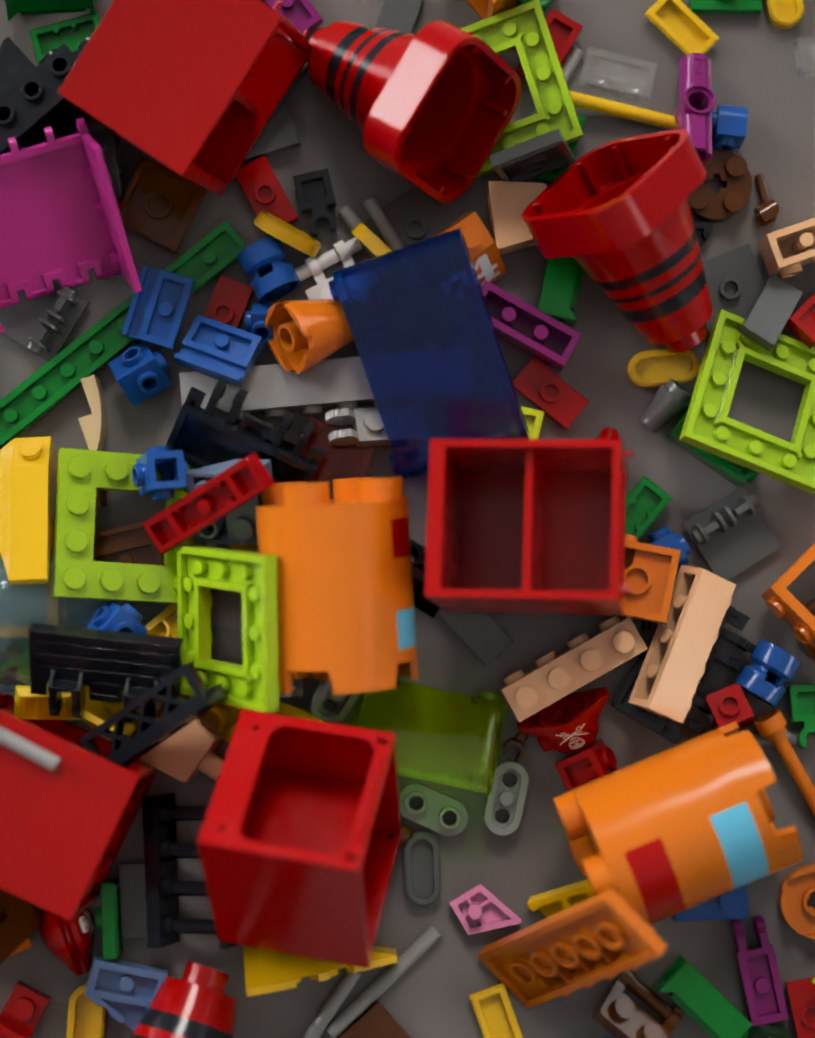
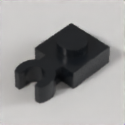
(315, 196)

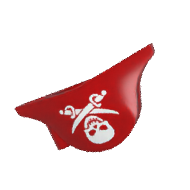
(567, 723)
(68, 940)

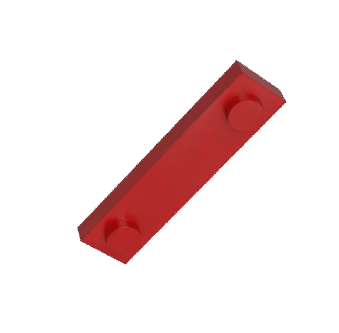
(208, 503)

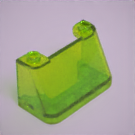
(438, 732)

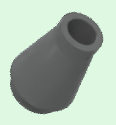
(667, 404)

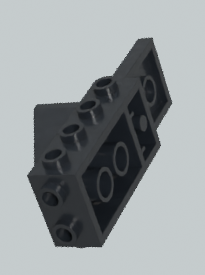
(31, 95)

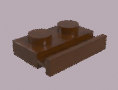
(126, 545)

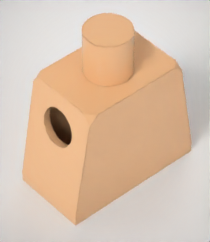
(505, 206)
(188, 752)

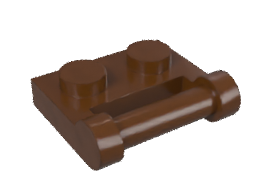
(627, 1019)

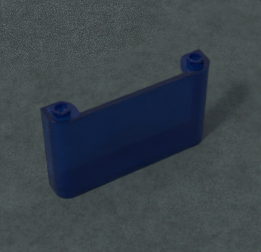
(429, 348)

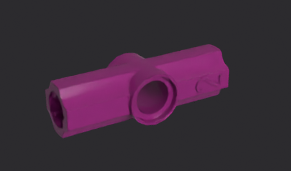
(696, 92)

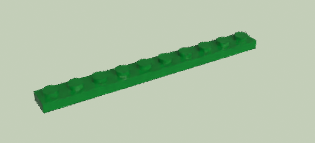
(104, 339)

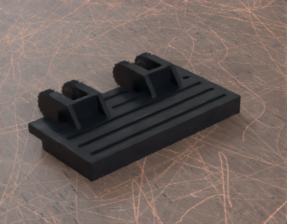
(213, 437)
(103, 661)
(662, 725)

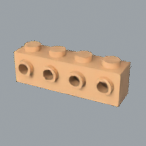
(789, 249)
(683, 645)
(573, 668)

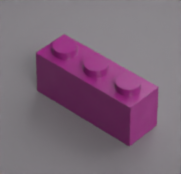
(529, 328)

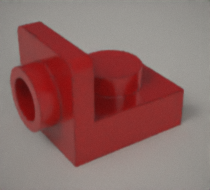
(729, 706)
(586, 765)
(23, 1011)

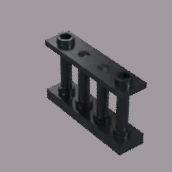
(161, 872)

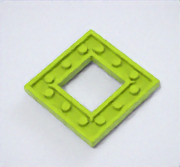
(528, 33)
(707, 416)
(74, 571)
(255, 575)

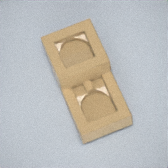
(95, 424)

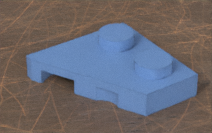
(123, 988)

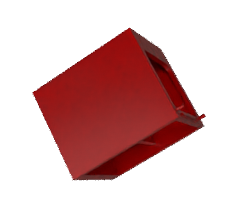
(189, 79)
(527, 526)
(64, 824)
(302, 837)

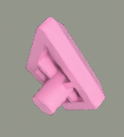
(482, 911)

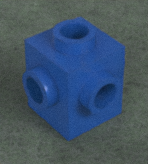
(140, 372)
(168, 464)
(114, 617)

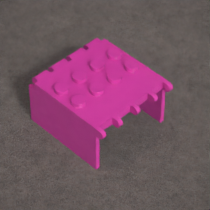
(58, 218)

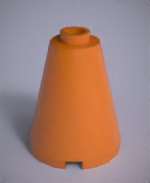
(306, 332)

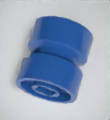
(266, 266)
(772, 660)

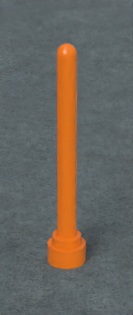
(773, 728)

